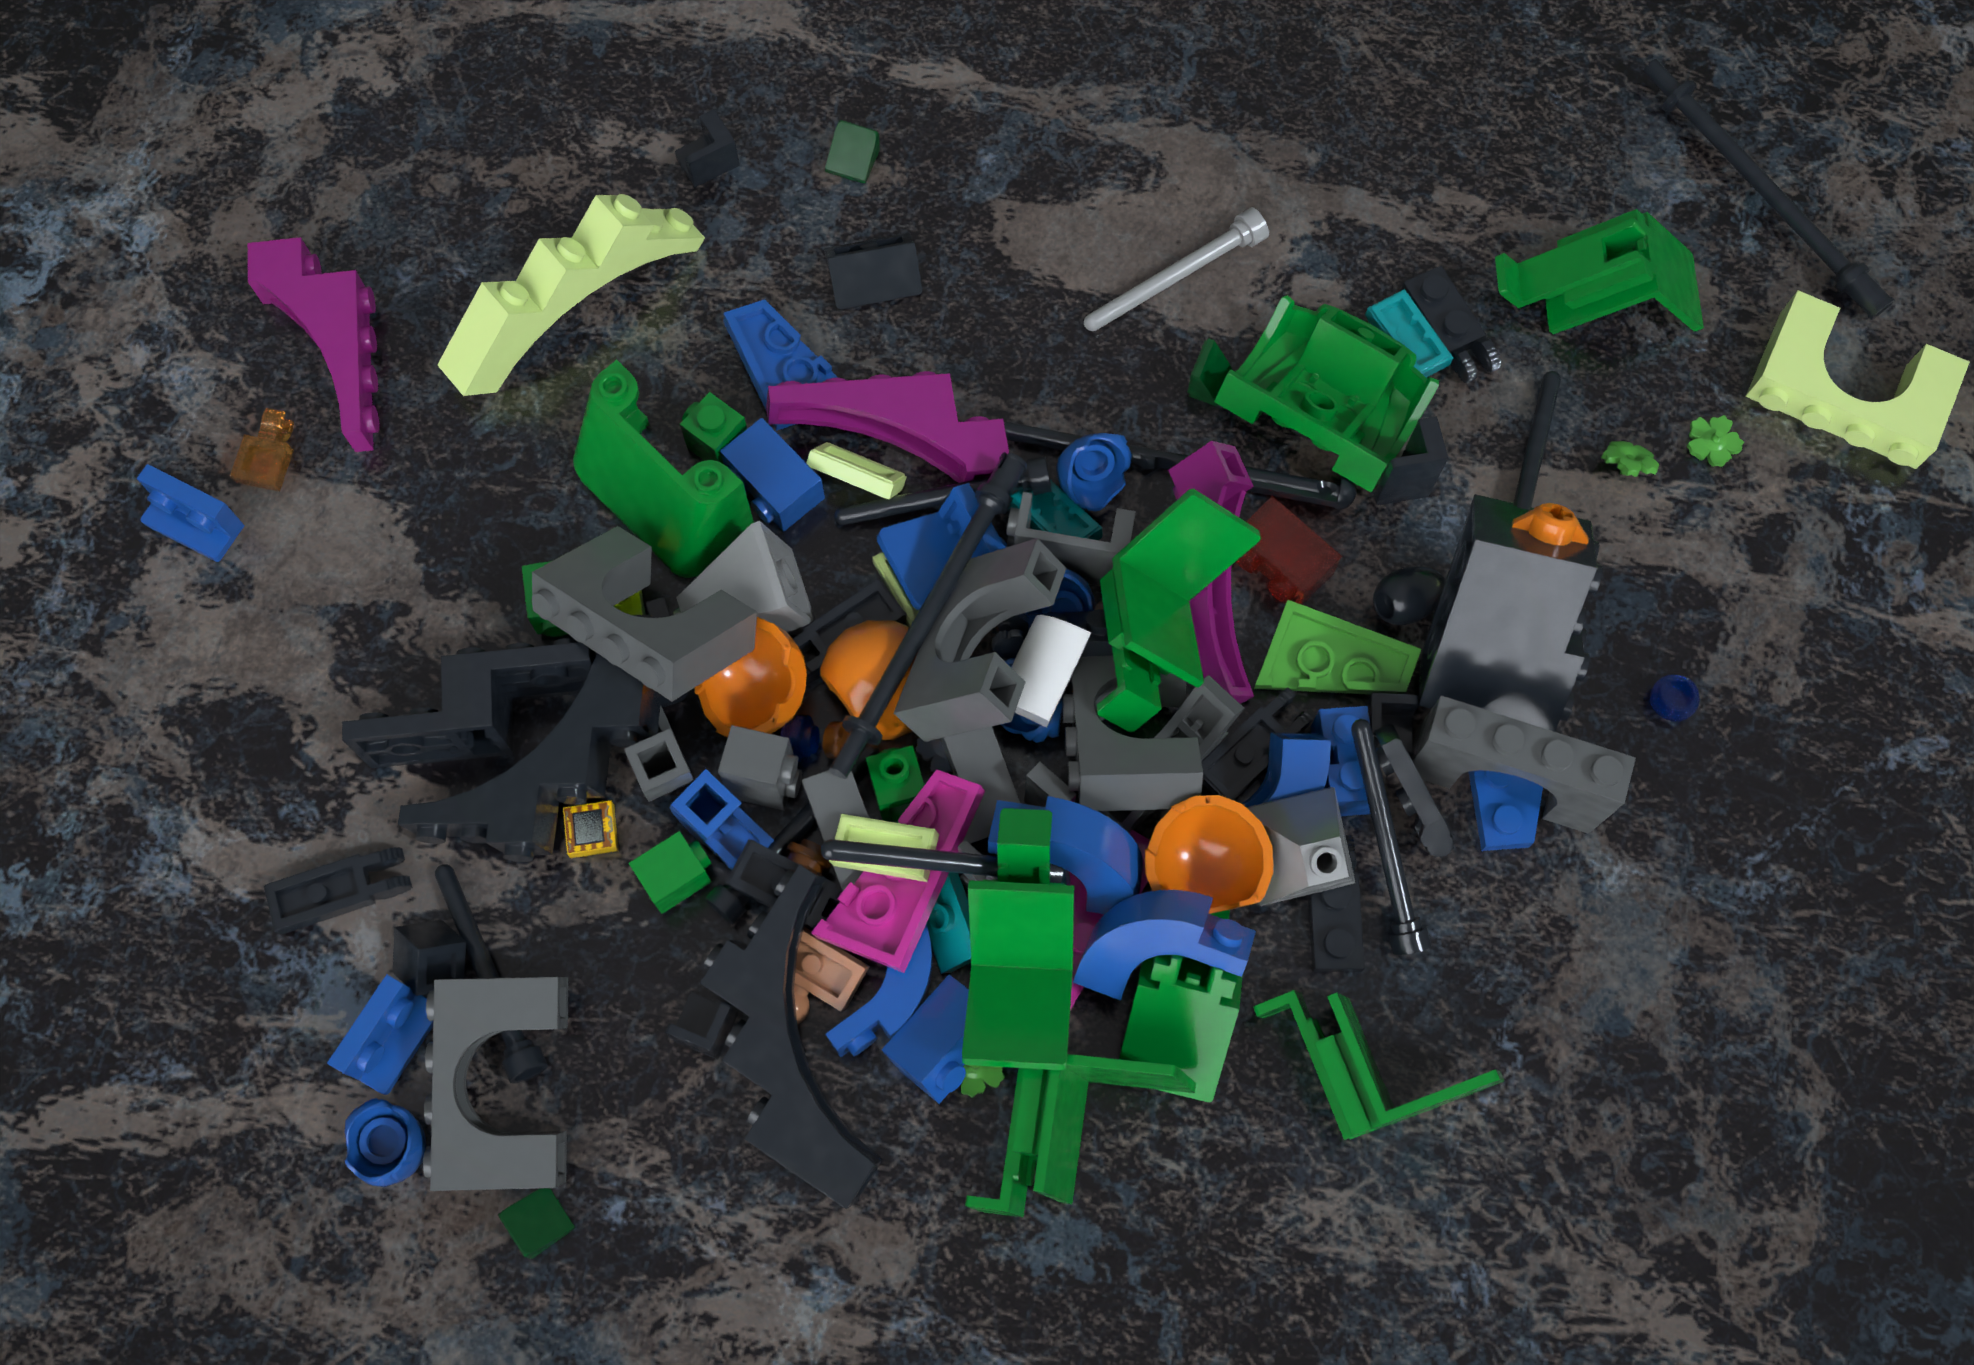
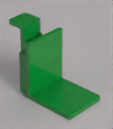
(1606, 272)
(1150, 598)
(1020, 953)
(1184, 1018)
(1350, 1071)
(1050, 1124)

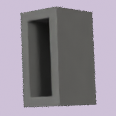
(760, 768)

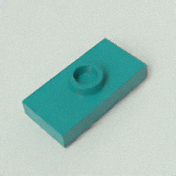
(1405, 323)
(1059, 514)
(950, 926)

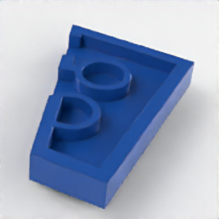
(772, 350)
(1505, 809)

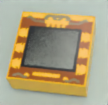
(590, 829)

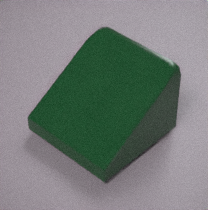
(853, 152)
(1208, 373)
(536, 1222)

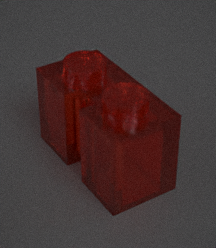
(1288, 554)

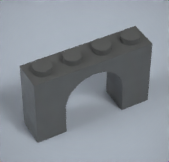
(662, 653)
(961, 694)
(970, 756)
(1122, 770)
(1581, 777)
(464, 1147)

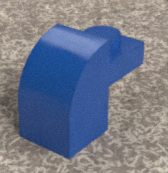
(716, 819)

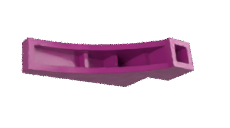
(335, 316)
(904, 411)
(1222, 477)

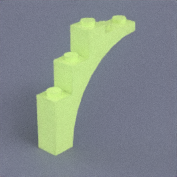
(558, 275)

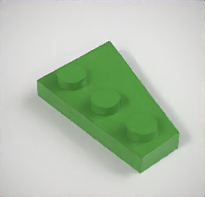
(1334, 656)

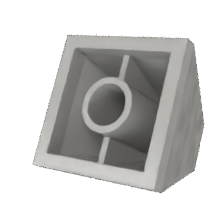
(760, 574)
(1306, 844)

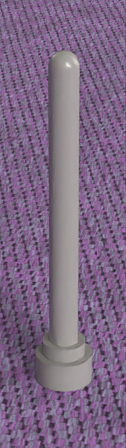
(1246, 230)

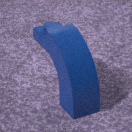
(1295, 767)
(1089, 848)
(1155, 926)
(891, 1006)

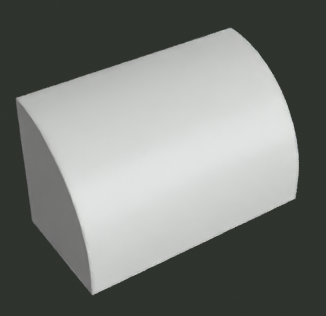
(1047, 665)

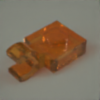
(265, 458)

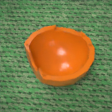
(857, 664)
(760, 688)
(1211, 850)

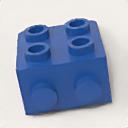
(924, 544)

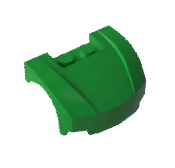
(1334, 384)

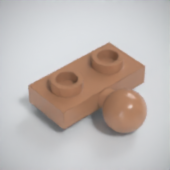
(825, 973)

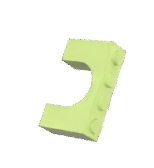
(1797, 383)

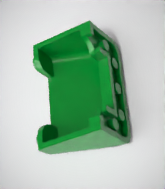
(679, 515)

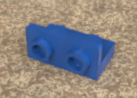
(188, 515)
(384, 1036)

